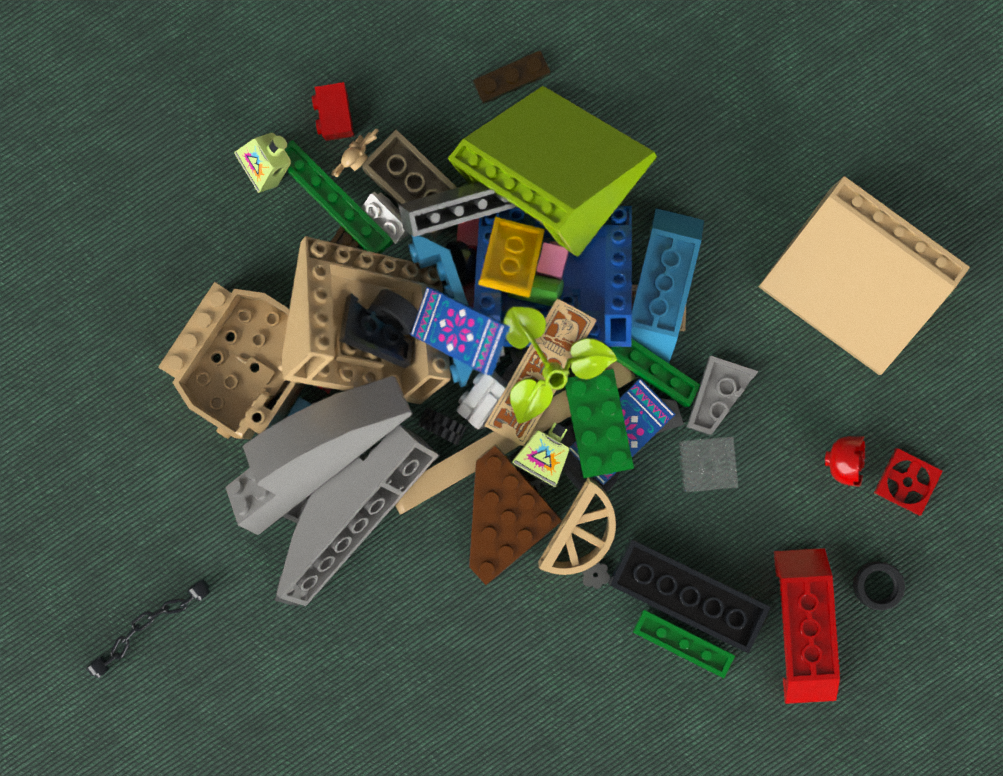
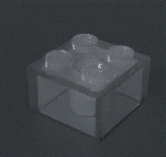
(708, 464)

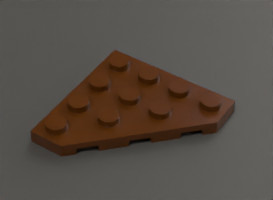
(506, 515)

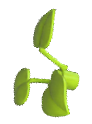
(588, 360)

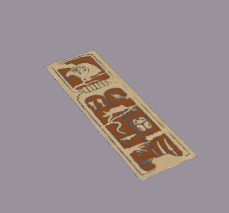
(563, 328)

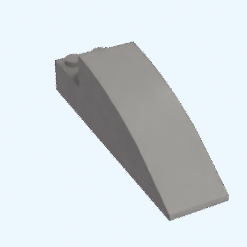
(310, 449)
(348, 510)

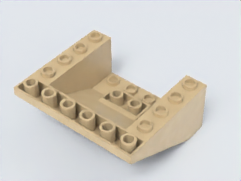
(863, 275)
(312, 344)

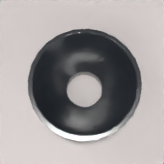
(464, 260)

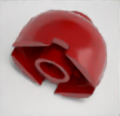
(847, 459)

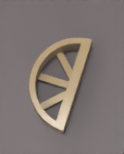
(568, 525)

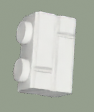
(481, 400)

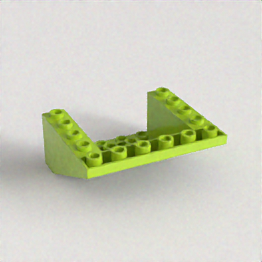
(554, 165)

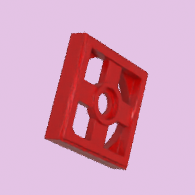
(912, 471)

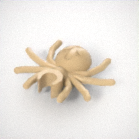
(355, 155)

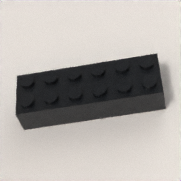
(689, 595)

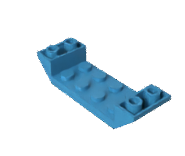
(427, 254)
(665, 281)

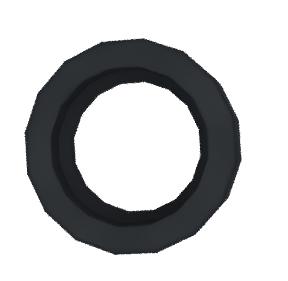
(394, 310)
(898, 589)

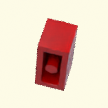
(333, 111)

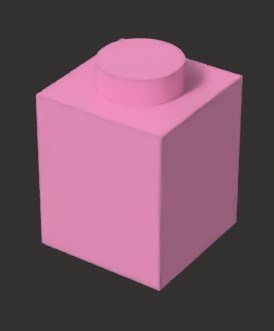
(552, 260)

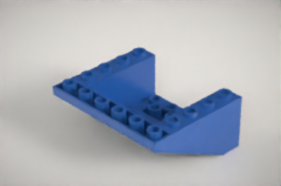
(594, 281)

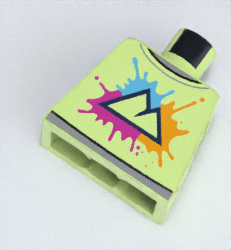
(264, 160)
(544, 455)

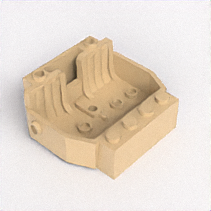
(229, 390)

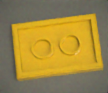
(512, 257)

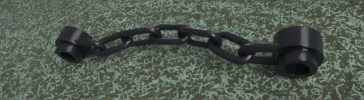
(99, 666)

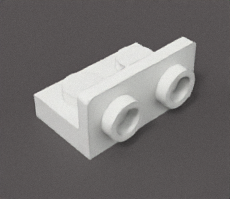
(385, 216)

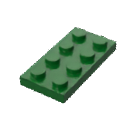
(598, 424)

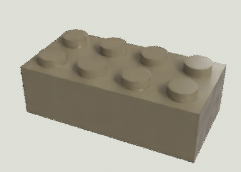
(405, 172)

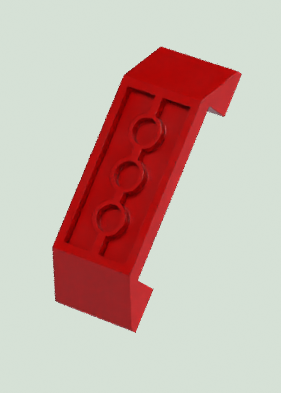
(808, 625)

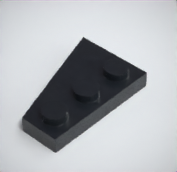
(368, 333)

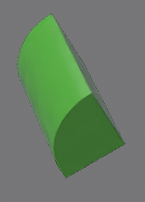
(544, 290)

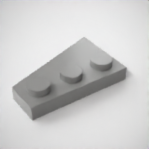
(717, 393)

